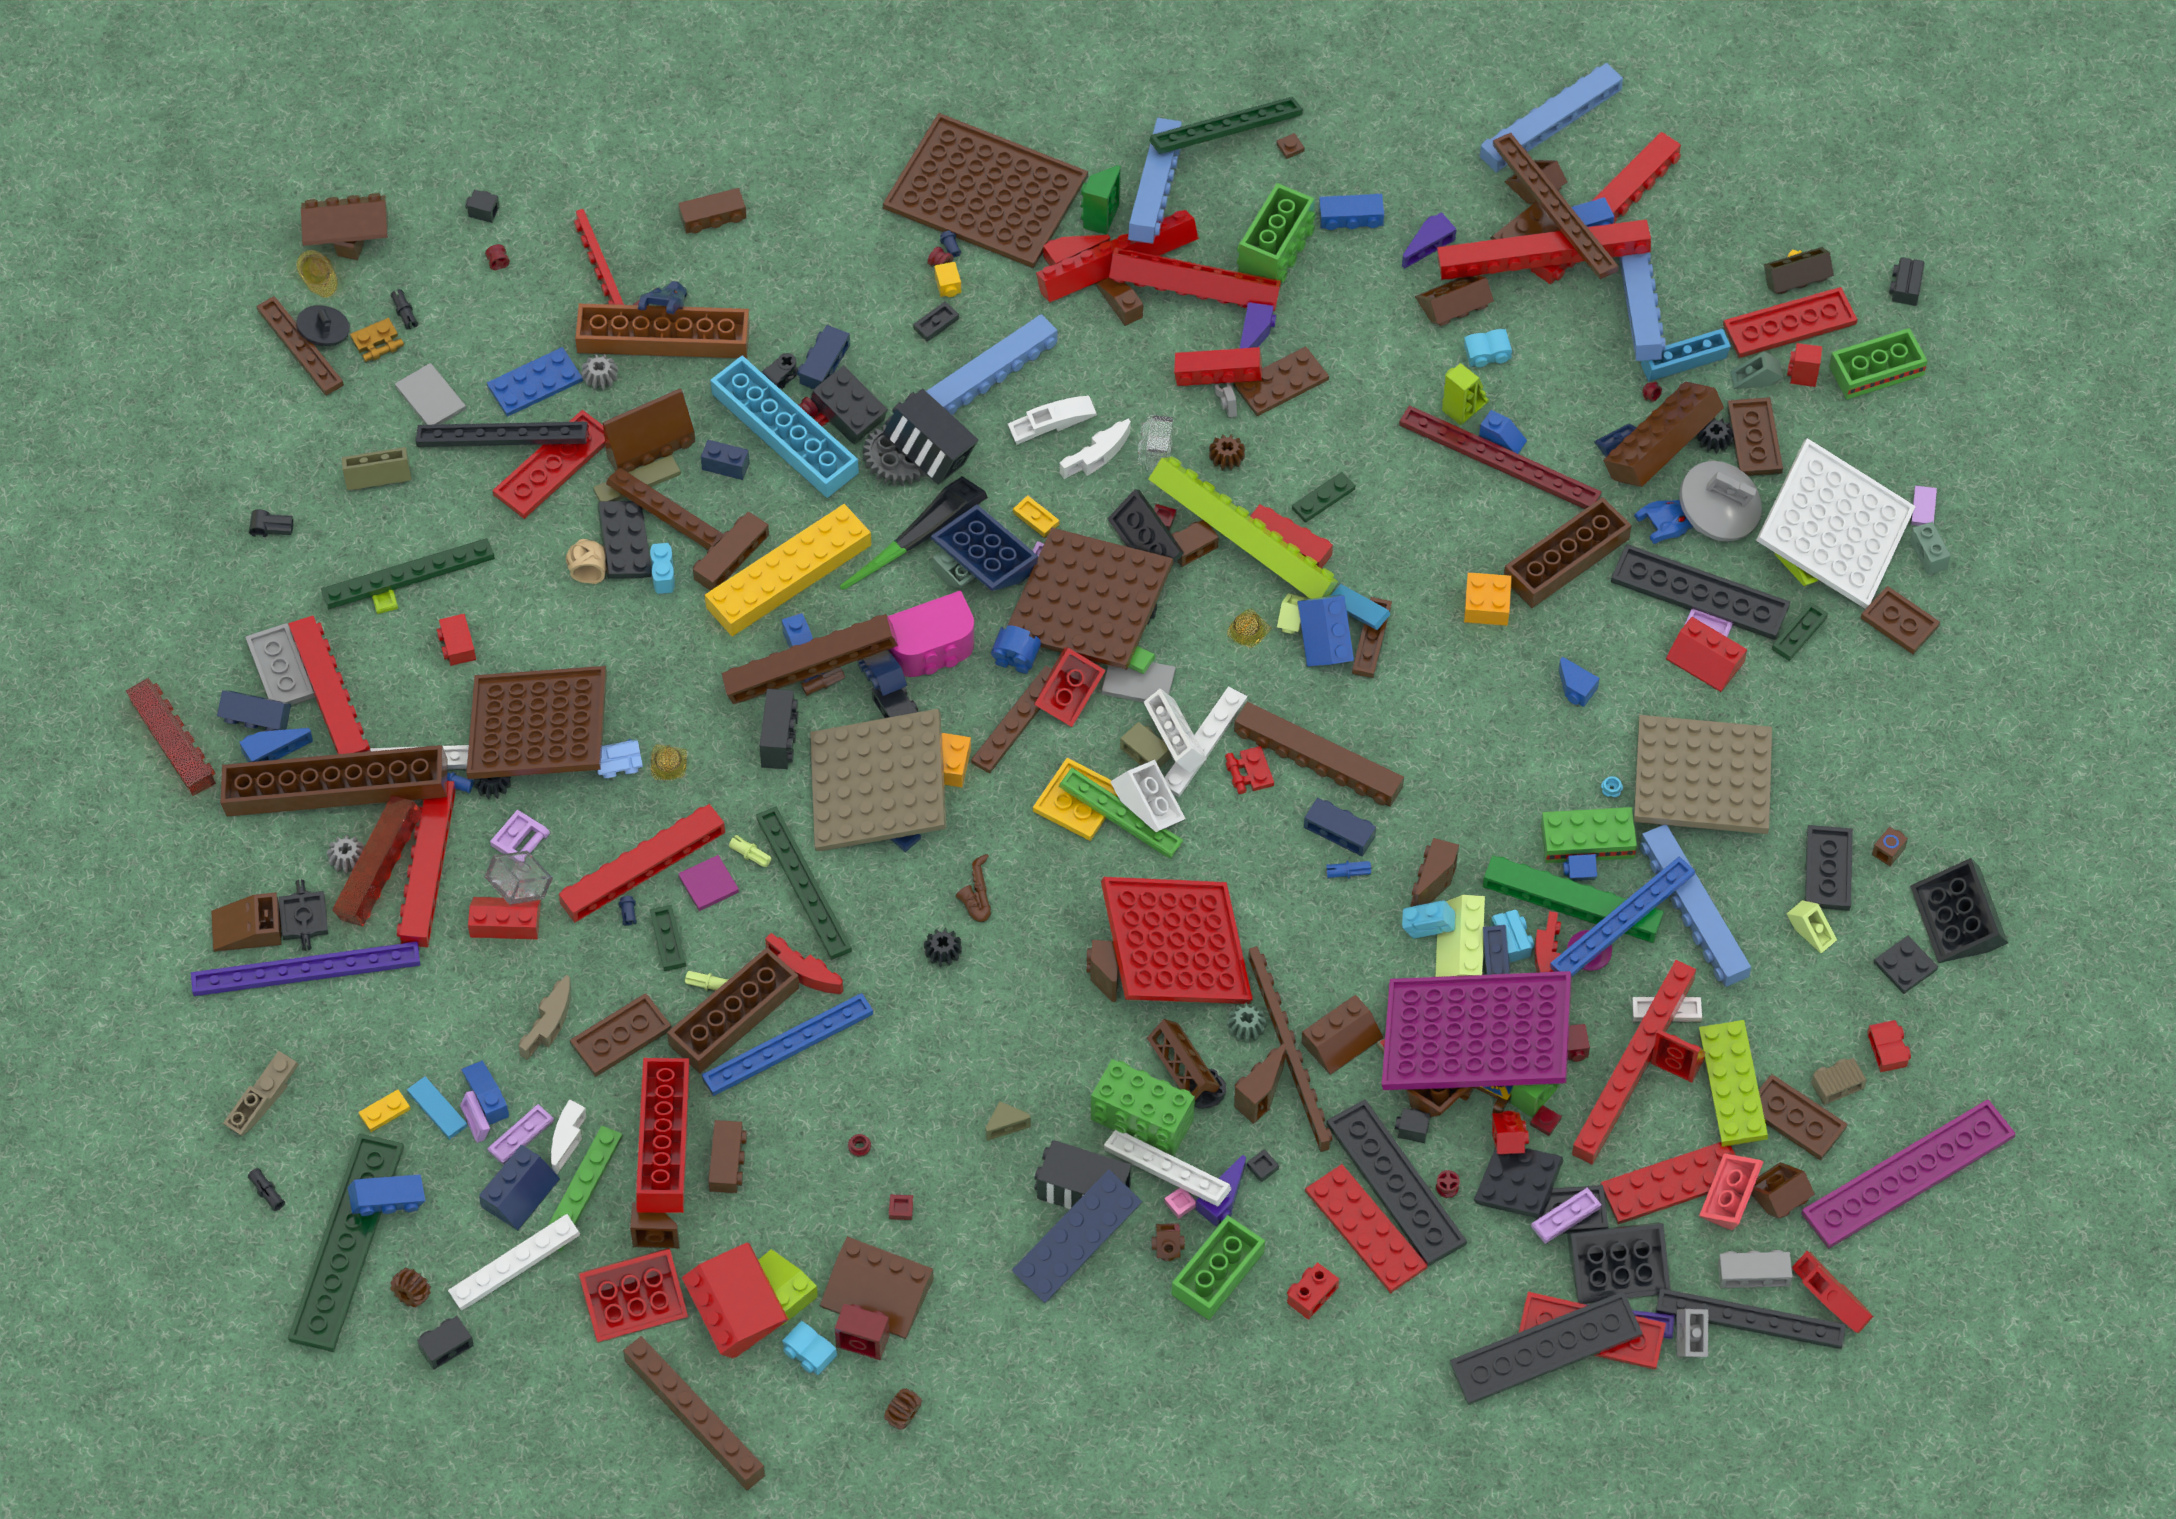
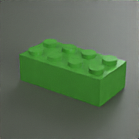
(1218, 1267)

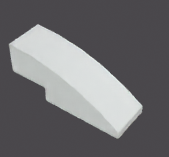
(567, 1134)

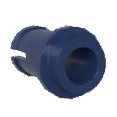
(948, 239)
(628, 911)

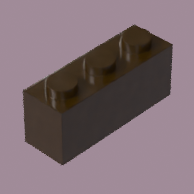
(1798, 270)

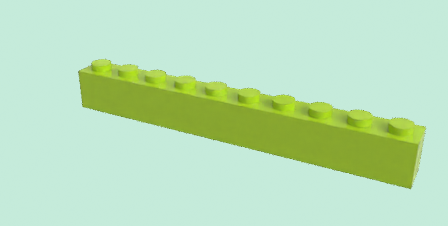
(1242, 529)

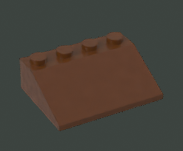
(344, 219)
(649, 432)
(878, 1283)

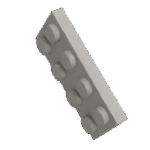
(280, 665)

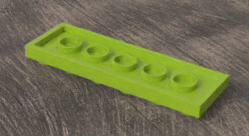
(1733, 1083)

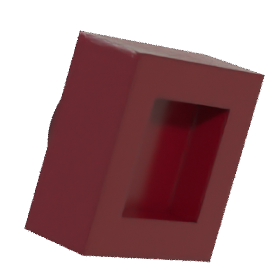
(1166, 514)
(1545, 1120)
(901, 1207)

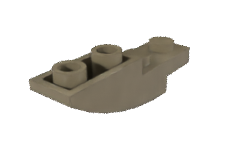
(552, 1017)
(262, 1095)

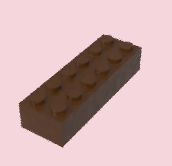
(1663, 434)
(1567, 552)
(733, 1010)

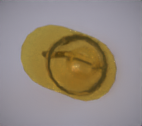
(312, 266)
(1248, 629)
(668, 762)

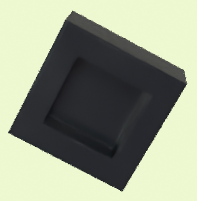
(1262, 1165)

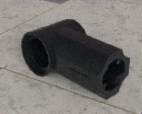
(265, 523)

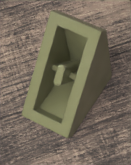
(1006, 1121)

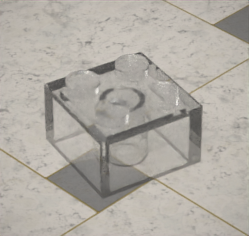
(1155, 442)
(518, 877)

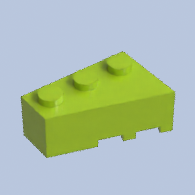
(1462, 394)

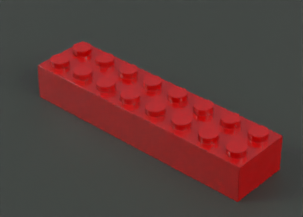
(663, 1135)

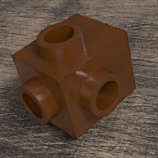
(1168, 1241)

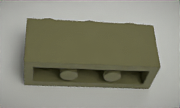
(376, 468)

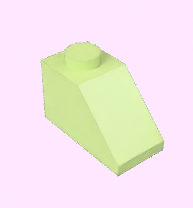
(1289, 614)
(1812, 925)

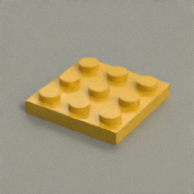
(1066, 809)

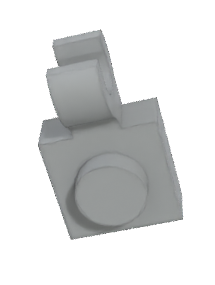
(1227, 399)

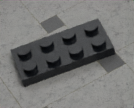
(1142, 527)
(624, 539)
(1829, 867)

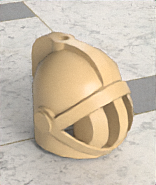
(586, 561)

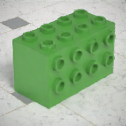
(1277, 234)
(1142, 1107)

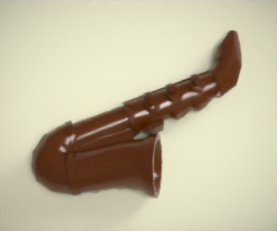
(977, 902)

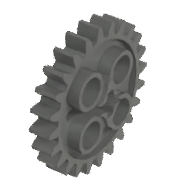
(888, 460)

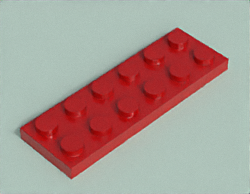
(1790, 322)
(548, 469)
(1664, 1183)
(1366, 1228)
(1640, 1351)

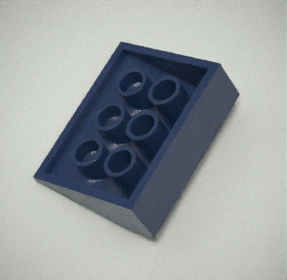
(986, 549)

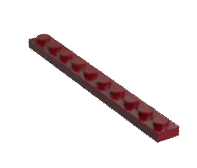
(1499, 458)

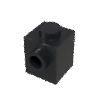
(482, 205)
(1412, 1125)

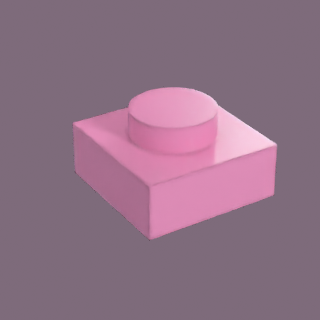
(1180, 1202)

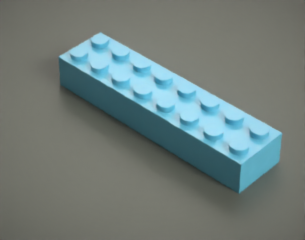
(784, 426)

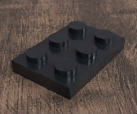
(1597, 1220)

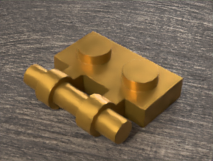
(375, 335)

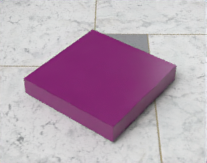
(708, 883)

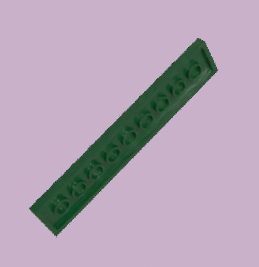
(342, 1249)

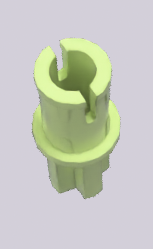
(749, 851)
(704, 981)

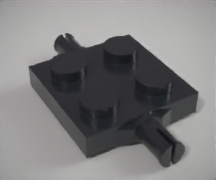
(303, 915)

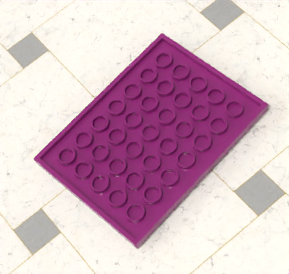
(1477, 1031)

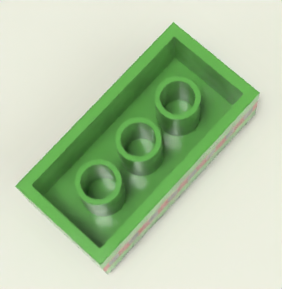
(1878, 363)
(1588, 832)

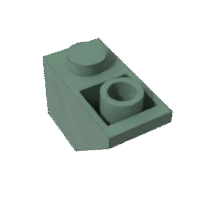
(950, 570)

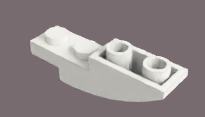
(1052, 416)
(1104, 447)

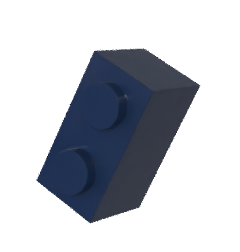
(725, 459)

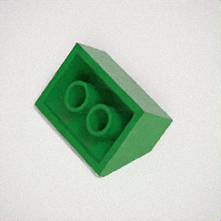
(1101, 199)

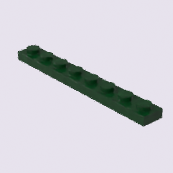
(1226, 125)
(407, 573)
(804, 883)

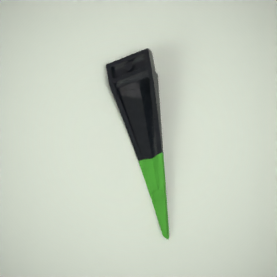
(946, 507)

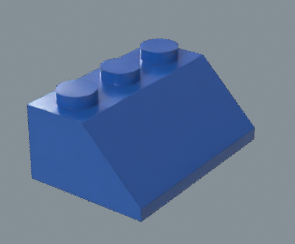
(1325, 630)

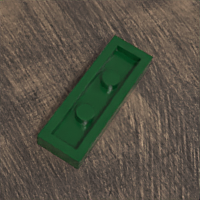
(1323, 497)
(1799, 631)
(667, 938)

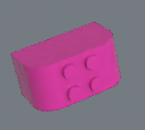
(933, 635)

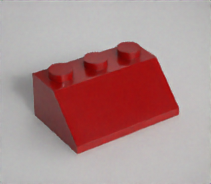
(1707, 654)
(498, 919)

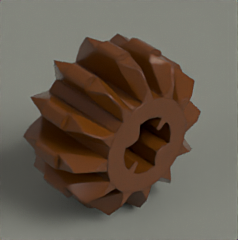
(1227, 452)
(410, 1287)
(903, 1408)

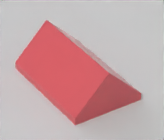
(1730, 1190)

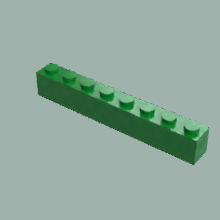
(1563, 895)

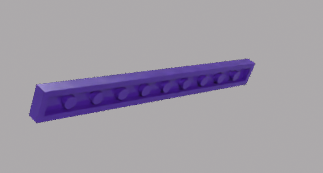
(305, 969)

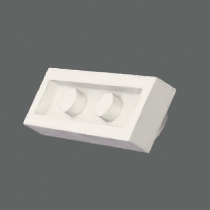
(1688, 1012)

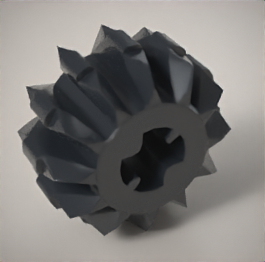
(1716, 435)
(494, 786)
(943, 954)

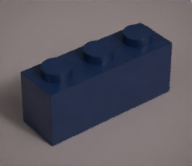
(824, 356)
(883, 672)
(253, 711)
(1340, 826)

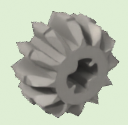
(599, 372)
(337, 853)

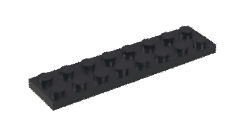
(1700, 591)
(1396, 1182)
(1546, 1348)

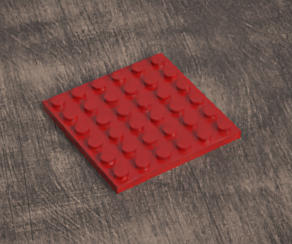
(1176, 940)

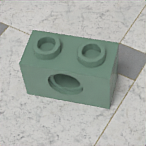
(1930, 548)

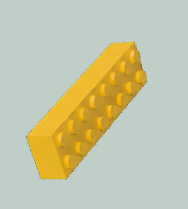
(788, 570)

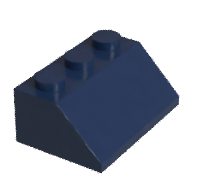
(518, 1187)

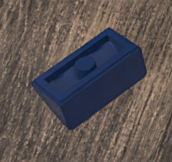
(1613, 439)

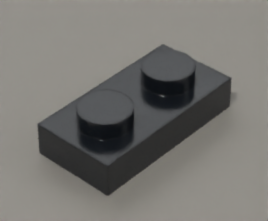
(936, 321)

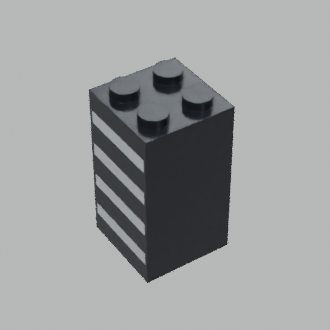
(929, 436)
(1072, 1171)

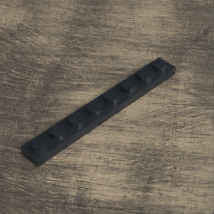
(502, 434)
(1755, 1319)

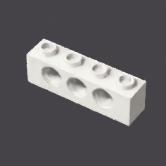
(1175, 730)

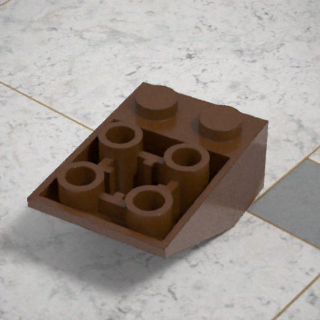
(1435, 872)
(247, 923)
(1257, 1090)

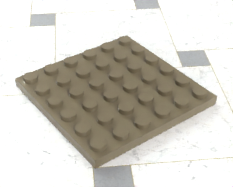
(1703, 774)
(878, 780)

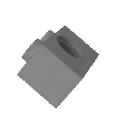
(1692, 1332)

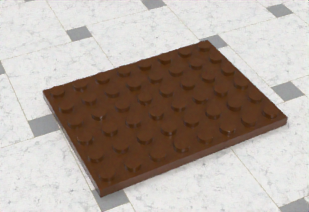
(985, 190)

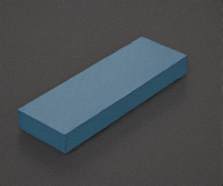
(1362, 608)
(437, 1108)

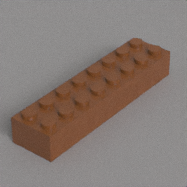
(656, 333)

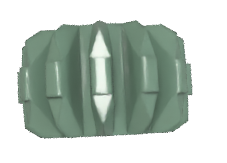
(1246, 1022)

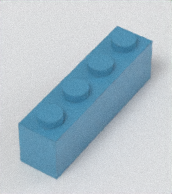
(1688, 355)

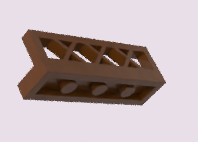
(1194, 1065)

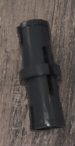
(404, 309)
(266, 1189)

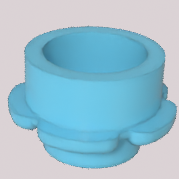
(1612, 782)

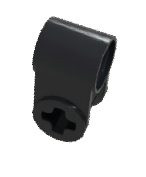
(782, 373)

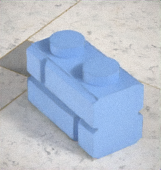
(620, 757)

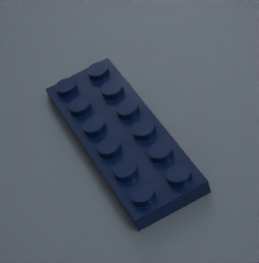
(1077, 1236)

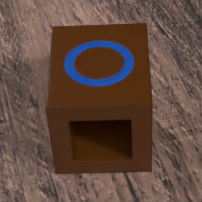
(1890, 846)

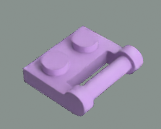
(515, 831)

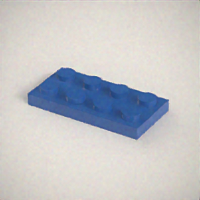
(534, 381)

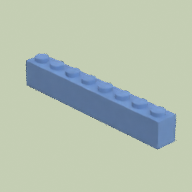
(1557, 112)
(1153, 189)
(1642, 306)
(994, 364)
(1697, 910)

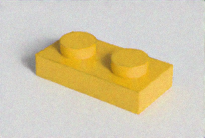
(1035, 516)
(384, 1110)

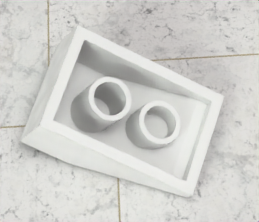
(1148, 796)

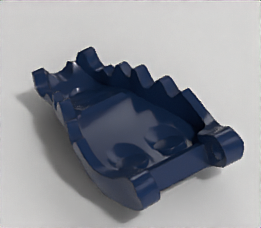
(670, 295)

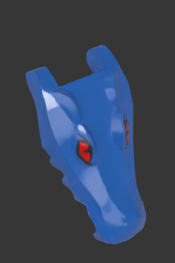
(1667, 519)

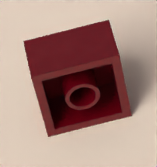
(862, 1331)

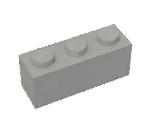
(1754, 1269)

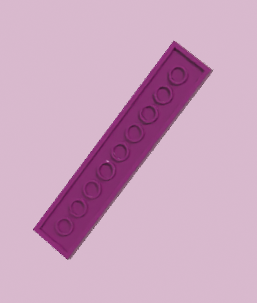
(1908, 1173)

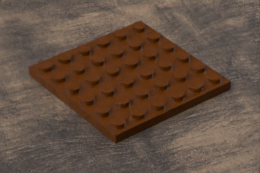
(1091, 597)
(537, 722)

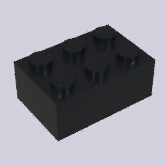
(848, 405)
(778, 729)

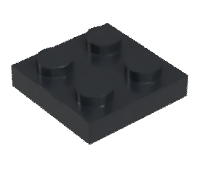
(1905, 964)

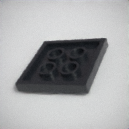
(1519, 1182)

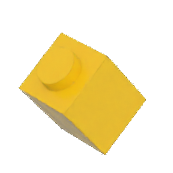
(948, 279)

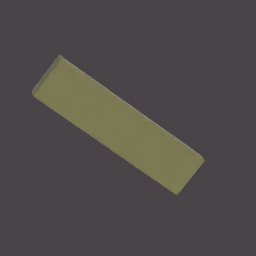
(649, 474)

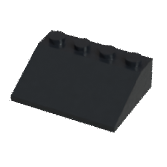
(1959, 912)
(1619, 1261)

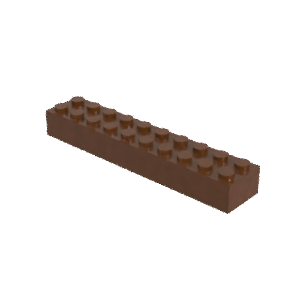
(333, 780)

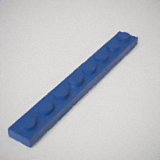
(1623, 917)
(787, 1044)

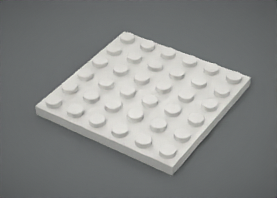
(1836, 523)

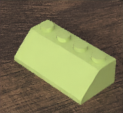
(1462, 949)

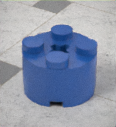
(1015, 648)

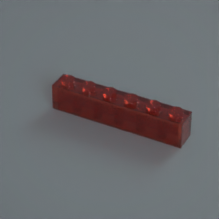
(171, 737)
(377, 861)

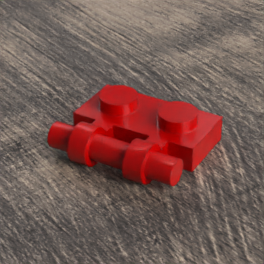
(1256, 769)

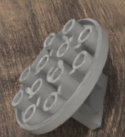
(1720, 501)

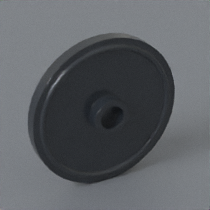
(322, 325)

